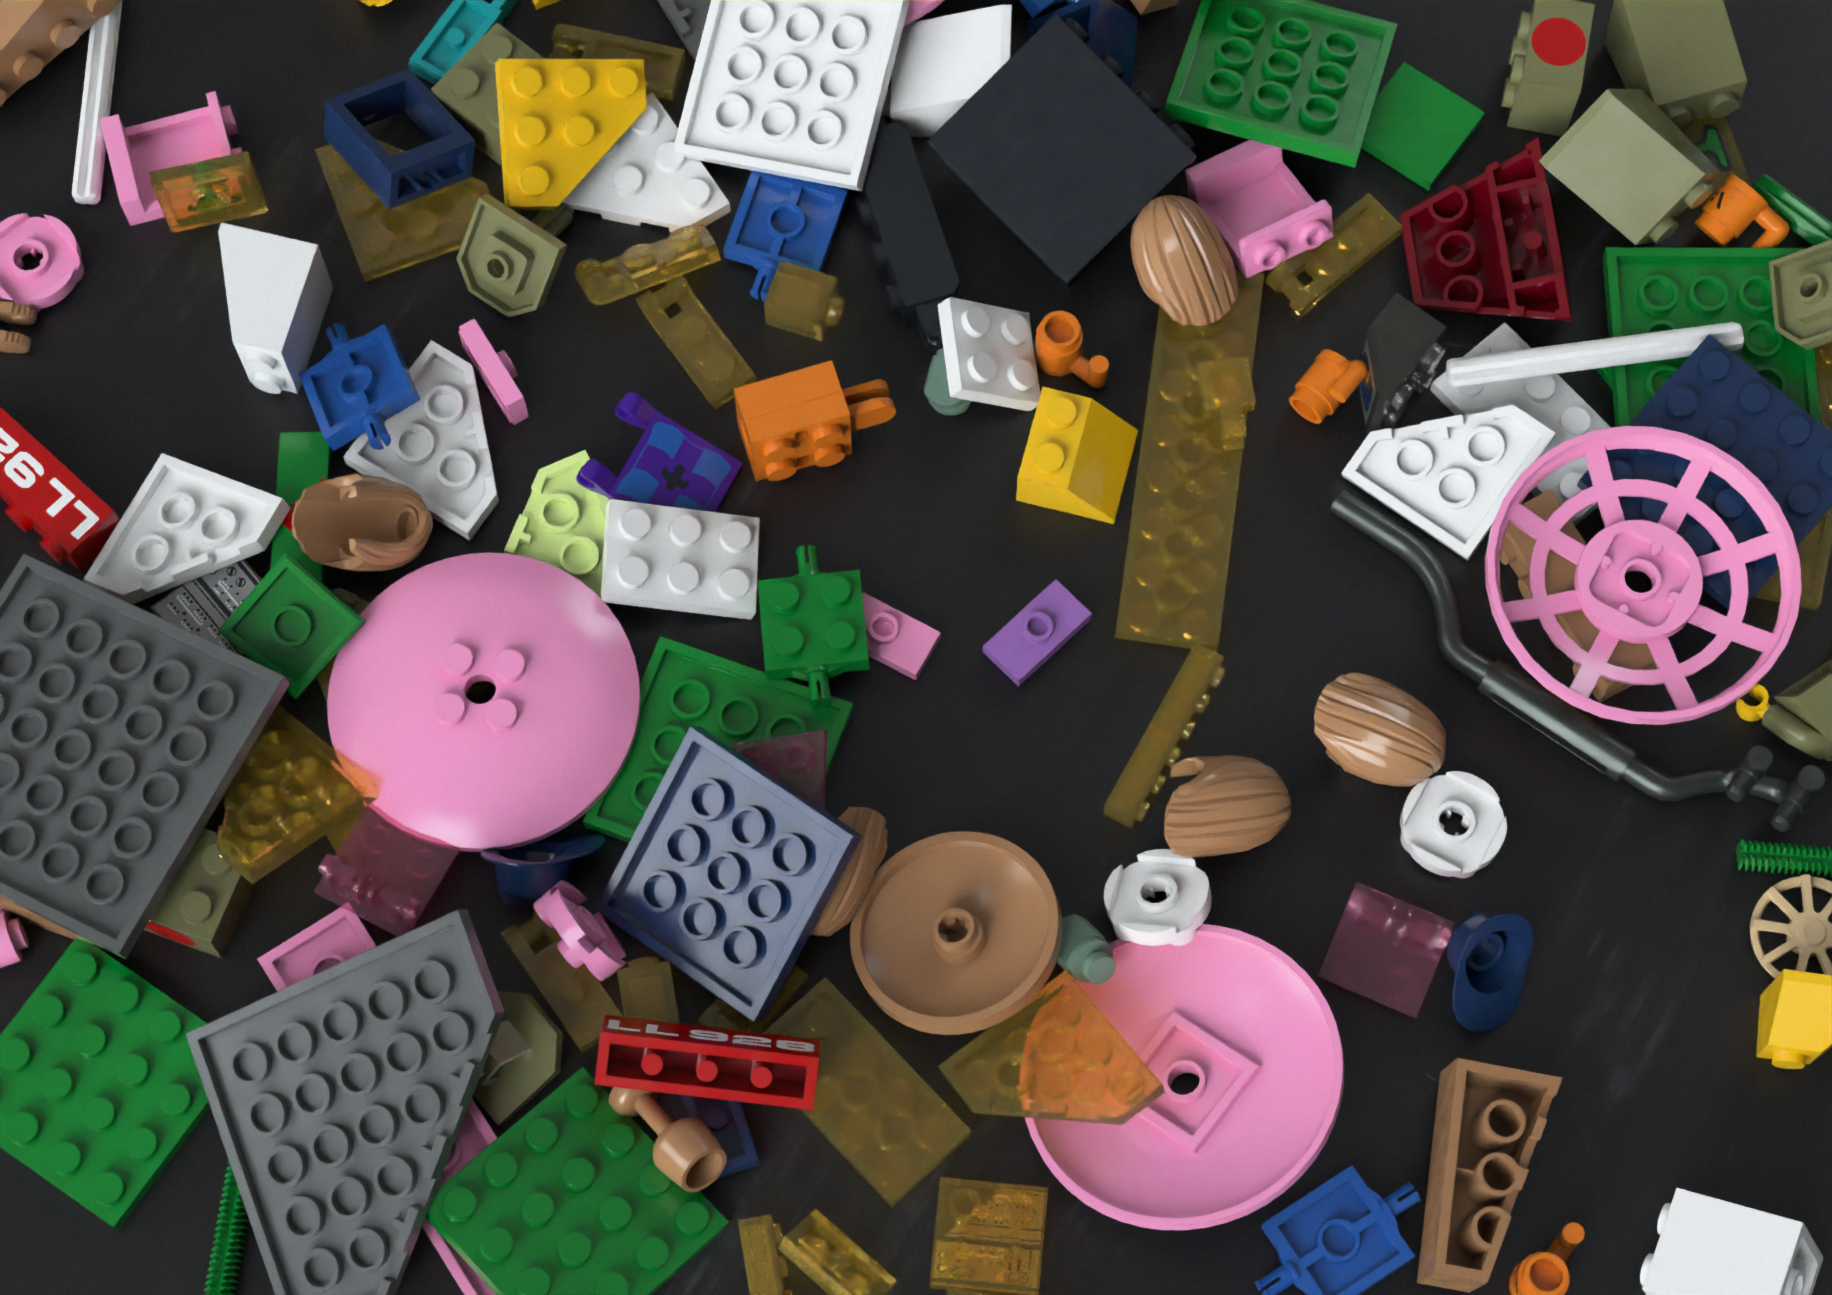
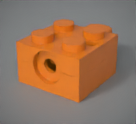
(805, 419)

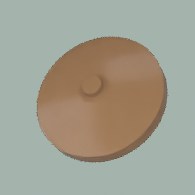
(956, 933)

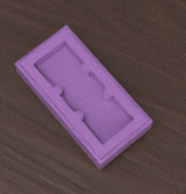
(1037, 632)

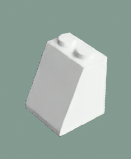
(944, 65)
(274, 303)
(1728, 1250)

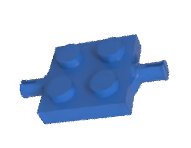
(783, 222)
(359, 386)
(1338, 1238)

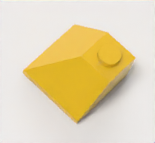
(1795, 1019)

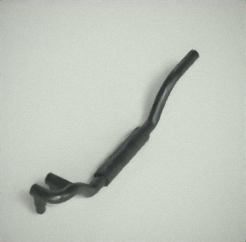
(1561, 720)

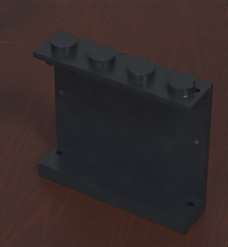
(1062, 147)

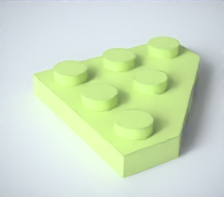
(563, 523)

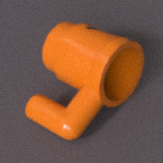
(1733, 211)
(1060, 350)
(1326, 385)
(1546, 1271)

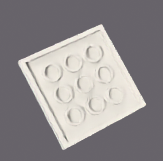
(792, 86)

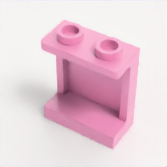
(163, 145)
(1258, 206)

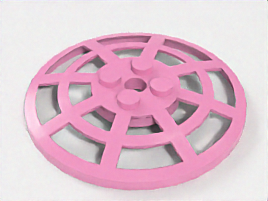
(1654, 551)

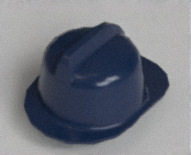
(533, 869)
(1489, 968)

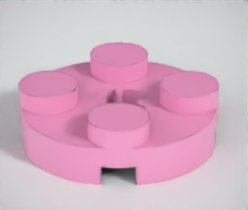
(57, 270)
(583, 935)

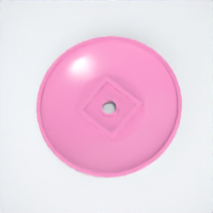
(498, 767)
(1264, 1094)

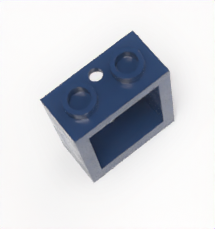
(399, 177)

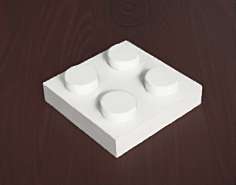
(989, 354)

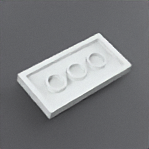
(1542, 397)

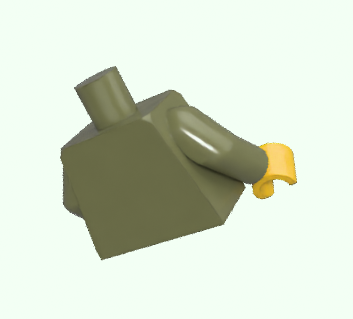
(1801, 714)

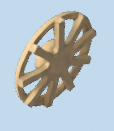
(1807, 932)

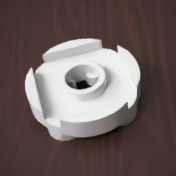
(1425, 836)
(1164, 922)

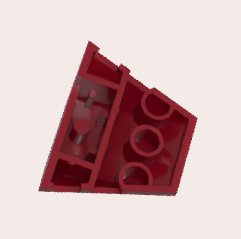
(1490, 244)

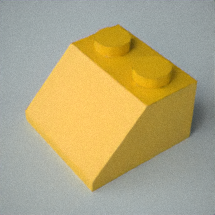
(1076, 457)

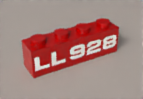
(51, 498)
(707, 1062)

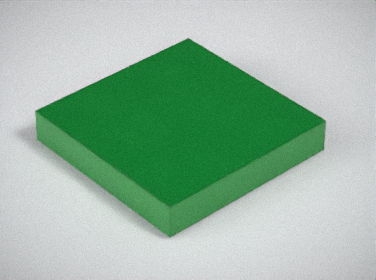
(1419, 126)
(292, 624)

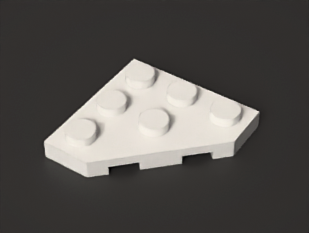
(649, 182)
(438, 444)
(1450, 470)
(182, 529)

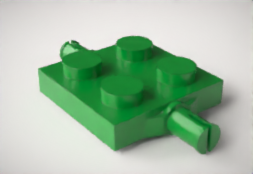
(813, 625)

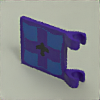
(665, 466)

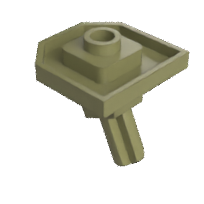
(512, 258)
(1803, 295)
(521, 1057)

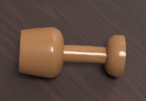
(684, 1147)

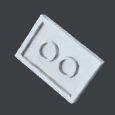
(680, 559)

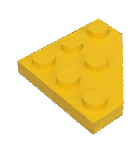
(561, 122)

